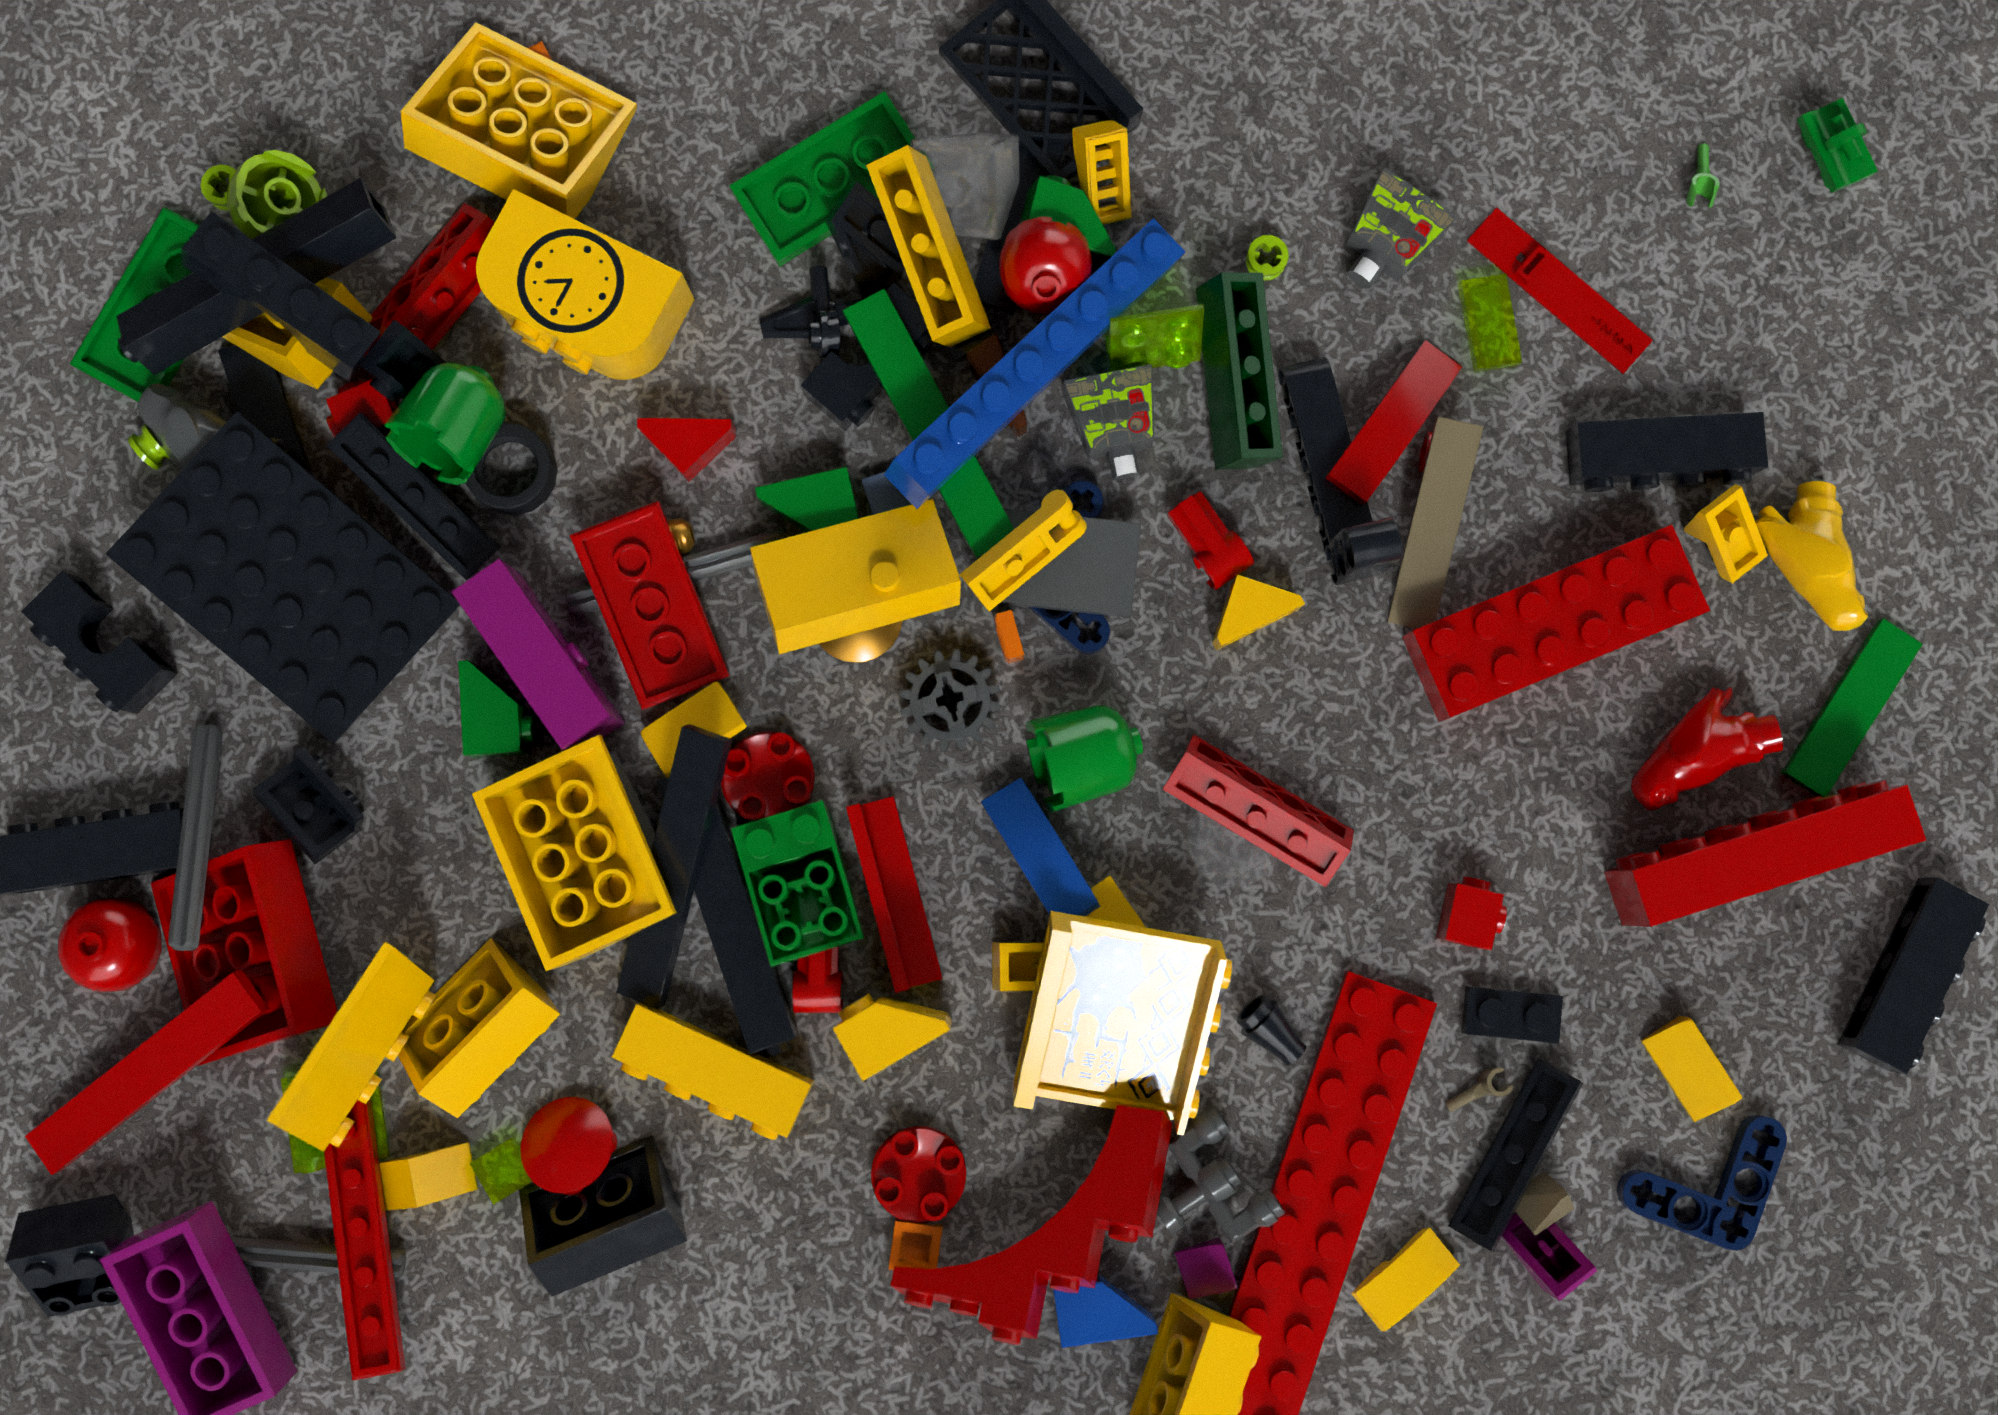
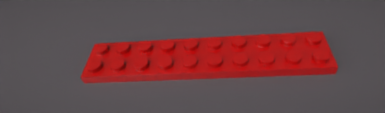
(1326, 1185)

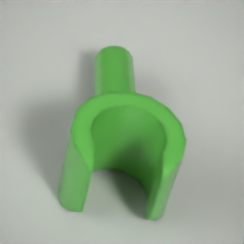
(1703, 182)

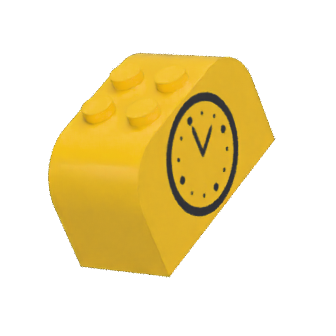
(580, 291)

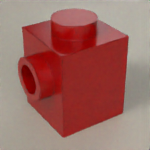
(358, 398)
(1471, 914)

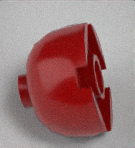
(1044, 263)
(109, 944)

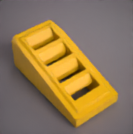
(1086, 156)

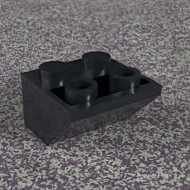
(60, 1252)

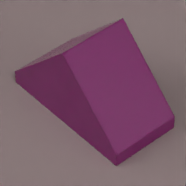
(1549, 1257)

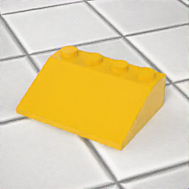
(516, 124)
(574, 853)
(352, 1050)

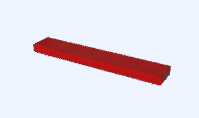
(147, 1071)
(364, 1250)

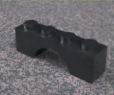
(250, 272)

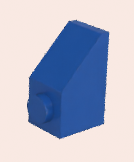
(1100, 1315)

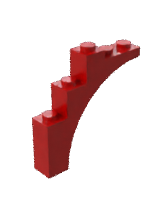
(1067, 1250)

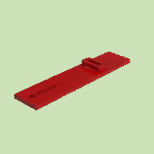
(1560, 291)

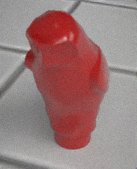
(1703, 749)

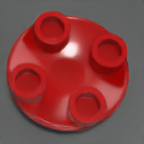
(767, 775)
(567, 1145)
(918, 1174)

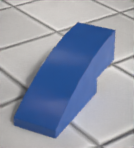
(1039, 851)

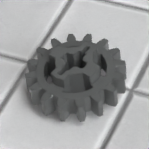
(928, 706)

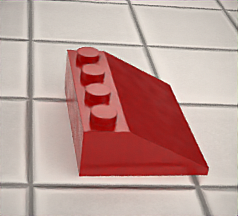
(260, 924)

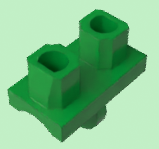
(1837, 145)

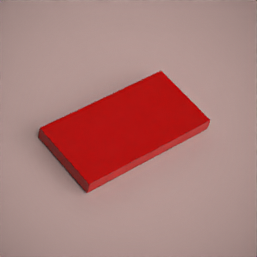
(650, 605)

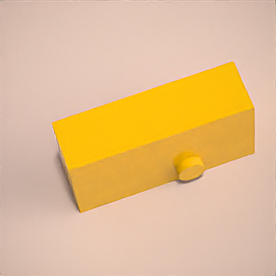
(856, 576)

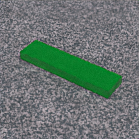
(1851, 708)

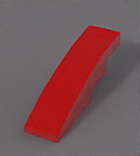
(1393, 423)

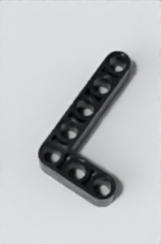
(1349, 535)

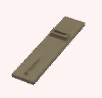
(1435, 522)

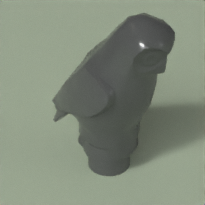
(180, 425)

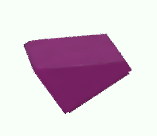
(1205, 1269)

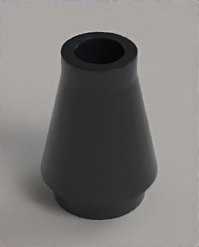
(1269, 1028)

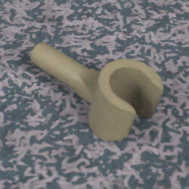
(1482, 1088)

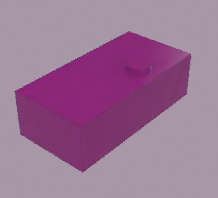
(537, 655)
(199, 1315)

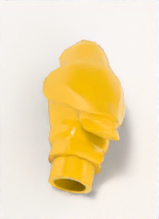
(1816, 554)

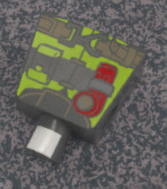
(1394, 230)
(1114, 416)

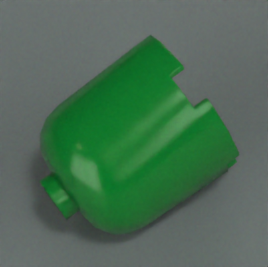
(448, 420)
(1083, 754)

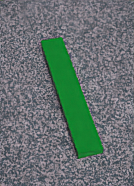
(918, 406)

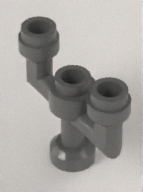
(1214, 1183)

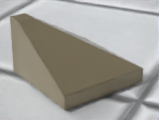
(1543, 1203)

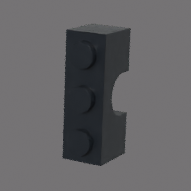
(848, 390)
(68, 617)

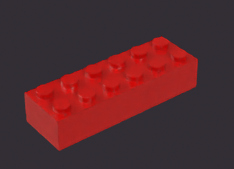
(1555, 623)
(1763, 853)

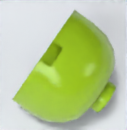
(270, 191)

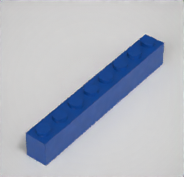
(1033, 364)

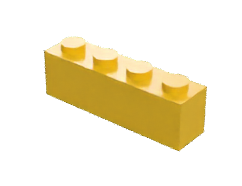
(928, 246)
(713, 1070)

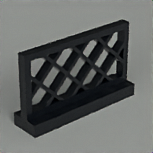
(1069, 54)

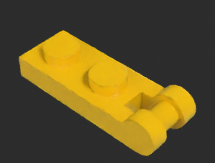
(1025, 550)

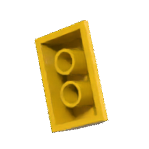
(475, 1029)
(886, 1031)
(1196, 1363)

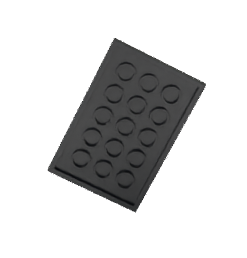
(284, 577)

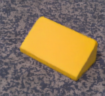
(707, 709)
(1691, 1068)

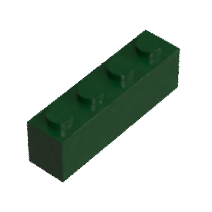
(1239, 371)

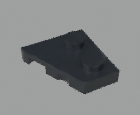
(865, 240)

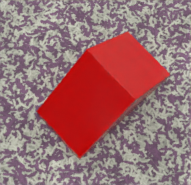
(688, 442)

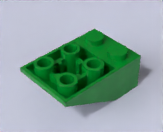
(798, 883)

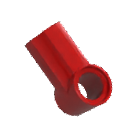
(1214, 547)
(818, 983)

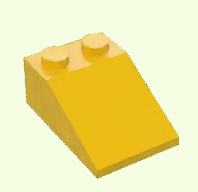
(281, 350)

